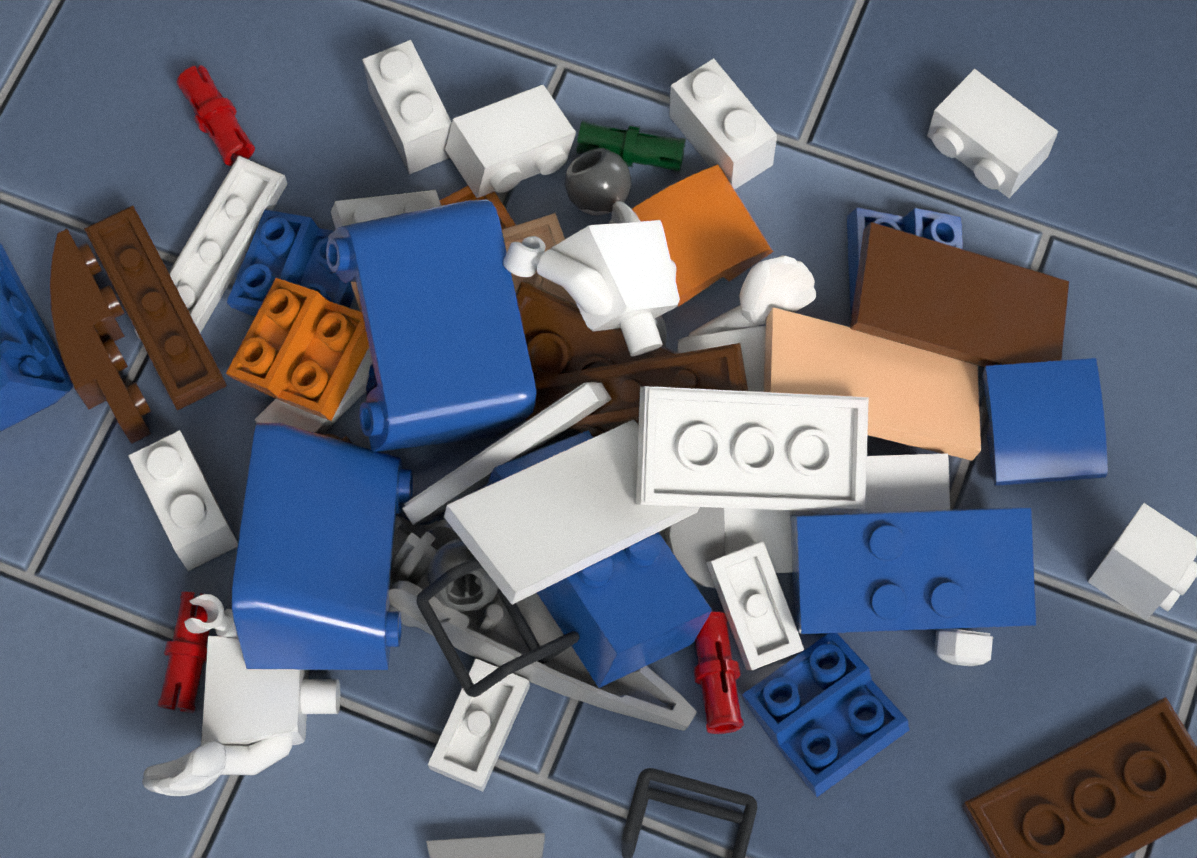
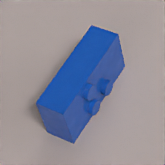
(913, 570)
(625, 606)

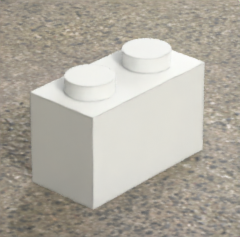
(408, 105)
(722, 123)
(991, 133)
(510, 141)
(183, 500)
(1148, 564)

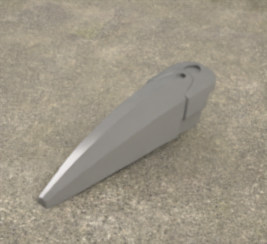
(494, 638)

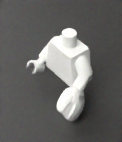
(612, 272)
(769, 284)
(247, 713)

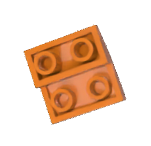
(705, 230)
(301, 349)

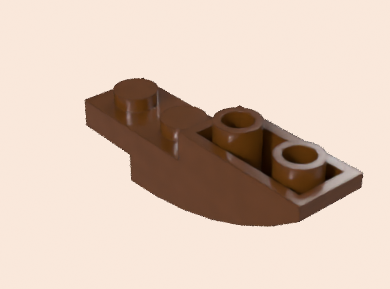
(87, 335)

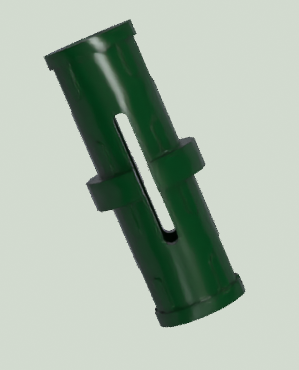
(633, 145)

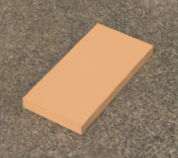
(911, 391)

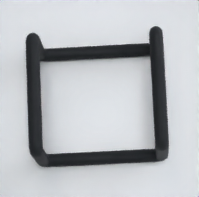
(536, 652)
(643, 793)

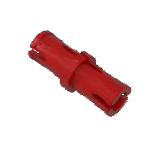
(215, 114)
(186, 658)
(718, 676)

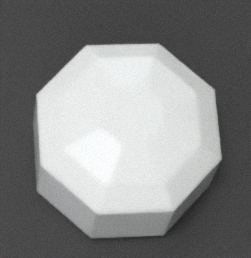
(963, 647)

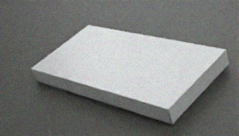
(751, 450)
(891, 486)
(560, 514)

